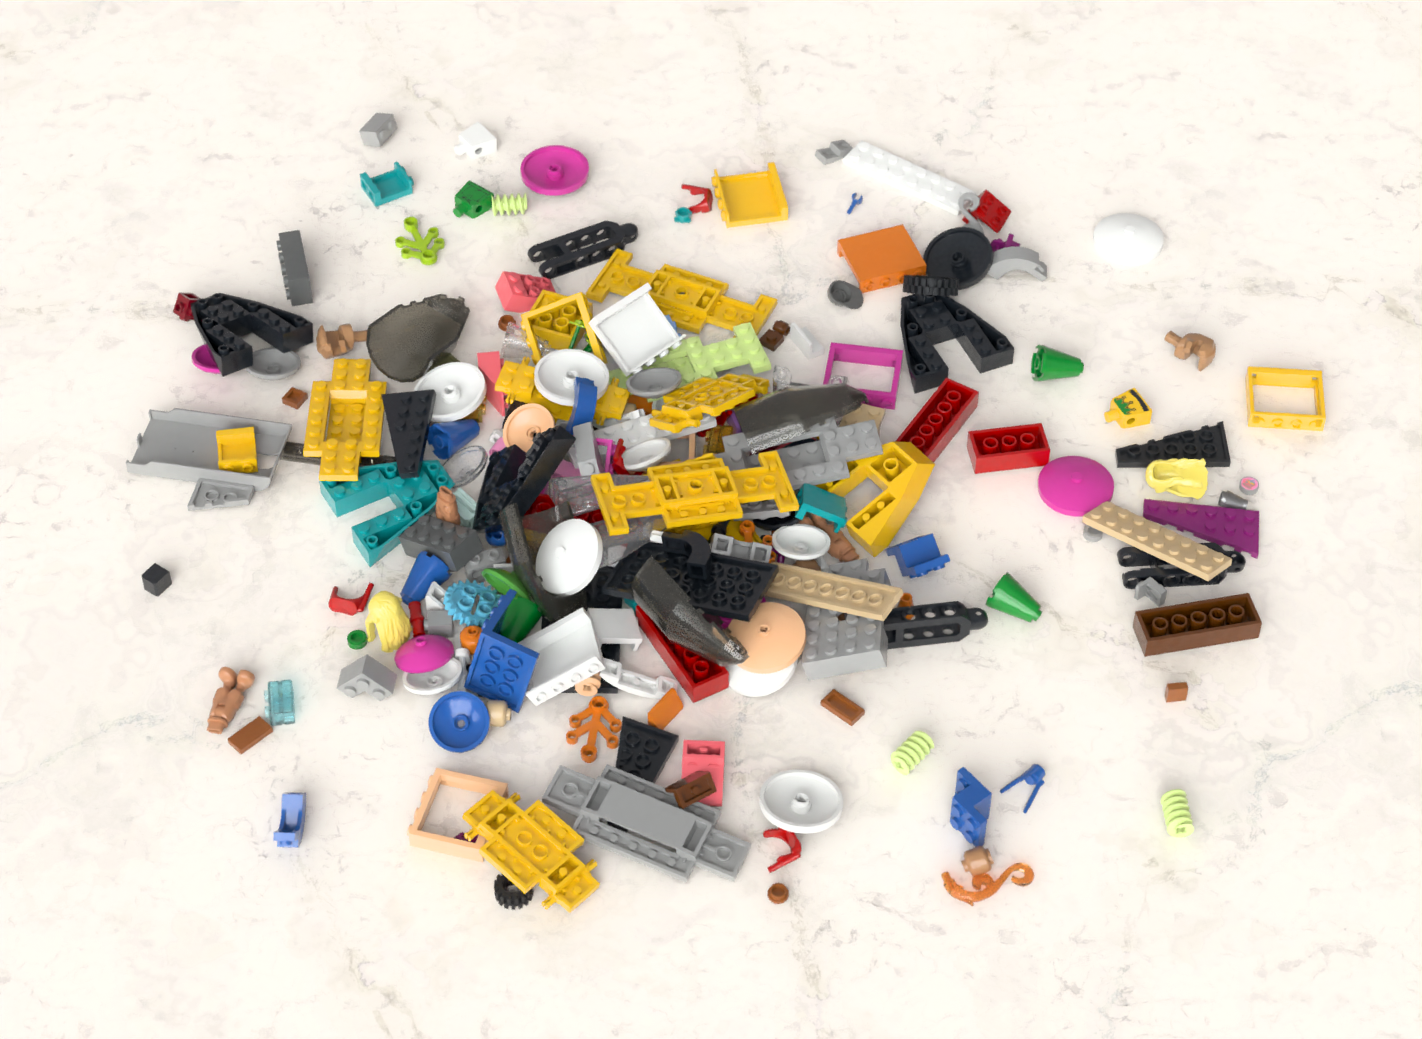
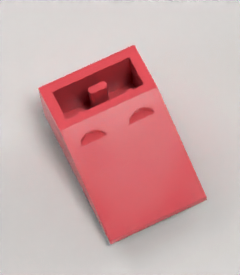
(520, 291)
(491, 365)
(706, 757)

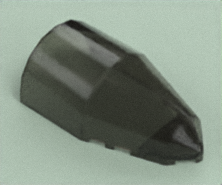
(416, 336)
(793, 411)
(523, 540)
(679, 621)

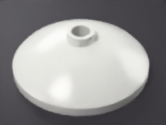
(646, 454)
(801, 542)
(434, 681)

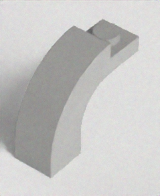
(1017, 259)

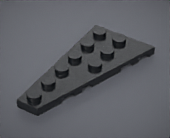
(1203, 443)
(643, 751)

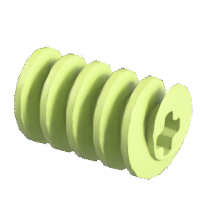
(509, 204)
(911, 752)
(1177, 813)

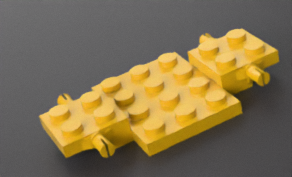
(519, 384)
(705, 395)
(532, 848)

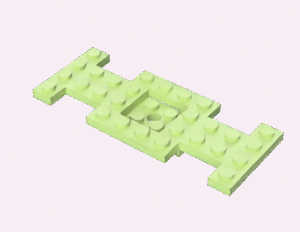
(708, 359)

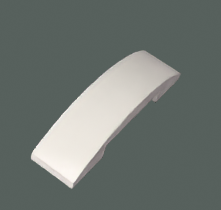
(636, 683)

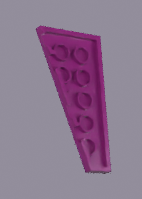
(1211, 523)

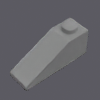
(587, 450)

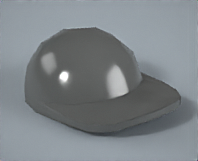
(845, 295)

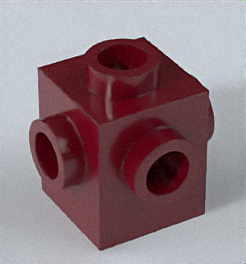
(182, 306)

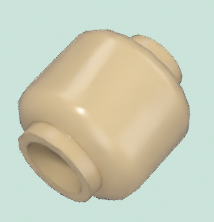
(498, 712)

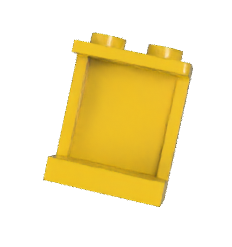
(237, 450)

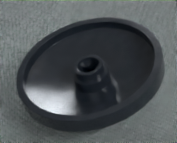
(960, 255)

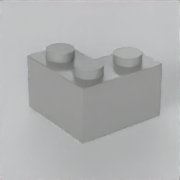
(367, 676)

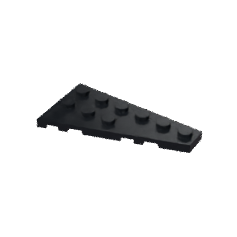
(409, 425)

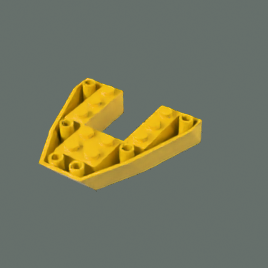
(901, 475)

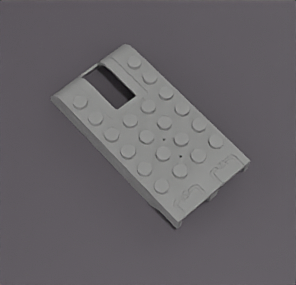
(185, 446)

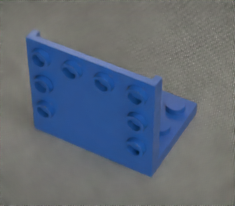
(499, 665)

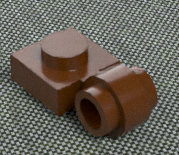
(773, 339)

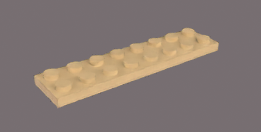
(1157, 540)
(834, 592)

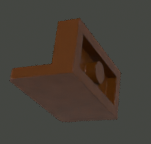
(692, 788)

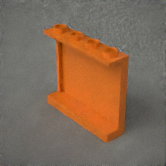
(881, 257)

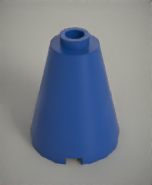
(451, 436)
(422, 574)

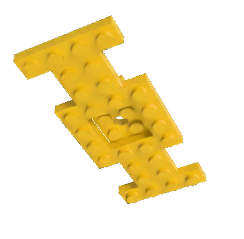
(702, 295)
(671, 489)

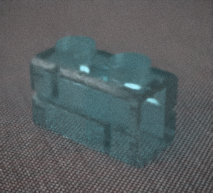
(280, 702)

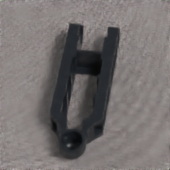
(563, 261)
(1160, 575)
(961, 624)

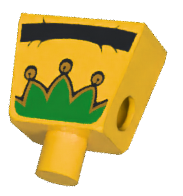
(1129, 410)

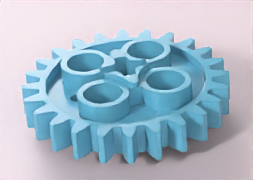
(460, 600)

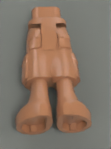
(447, 506)
(839, 545)
(227, 699)

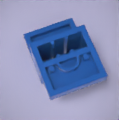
(918, 556)
(970, 807)

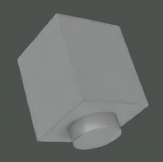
(439, 623)

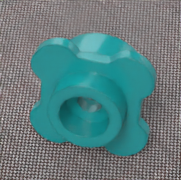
(683, 215)

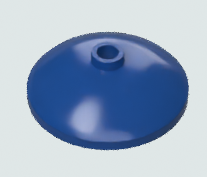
(449, 712)

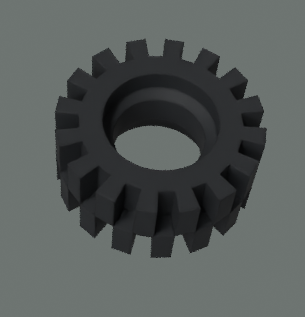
(507, 898)

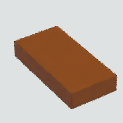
(842, 707)
(250, 735)

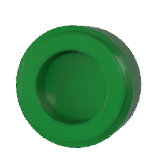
(357, 639)

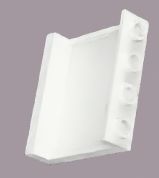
(635, 331)
(566, 657)

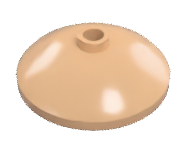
(524, 423)

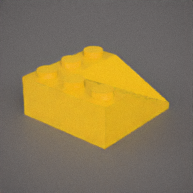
(556, 325)

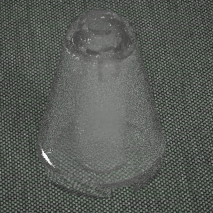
(516, 346)

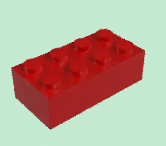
(1008, 448)

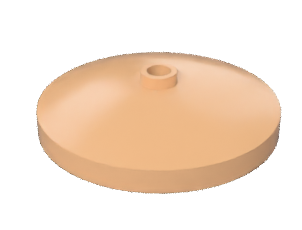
(772, 638)

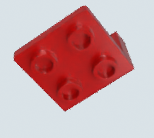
(990, 211)

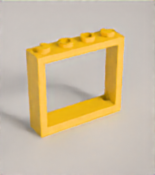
(582, 301)
(1285, 378)

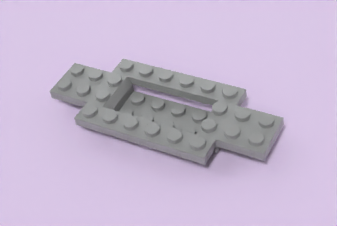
(813, 461)
(652, 813)

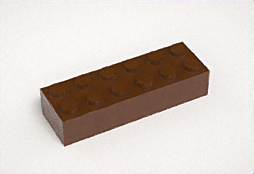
(1196, 624)

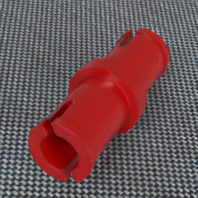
(416, 618)

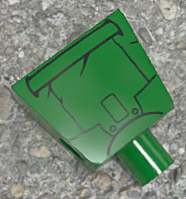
(472, 200)

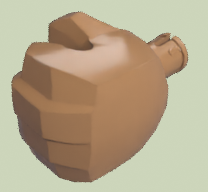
(339, 342)
(1193, 343)

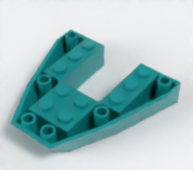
(410, 495)

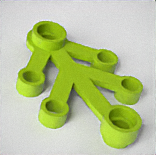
(426, 256)

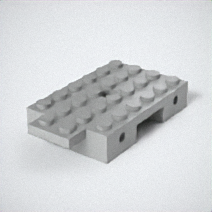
(845, 645)

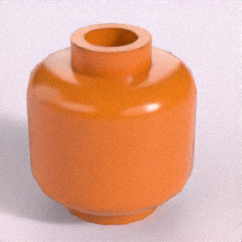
(469, 638)

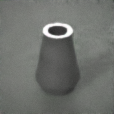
(1231, 500)

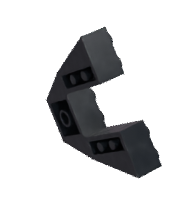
(226, 318)
(937, 319)
(519, 476)

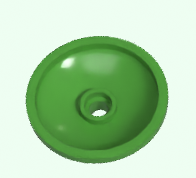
(504, 580)

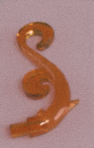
(992, 887)

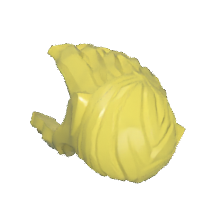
(1178, 476)
(390, 619)

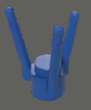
(1032, 776)

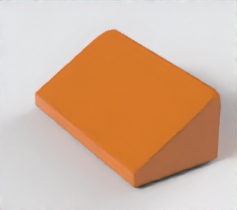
(665, 710)

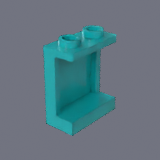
(387, 186)
(822, 504)

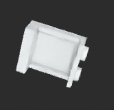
(616, 626)

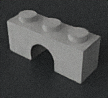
(729, 546)

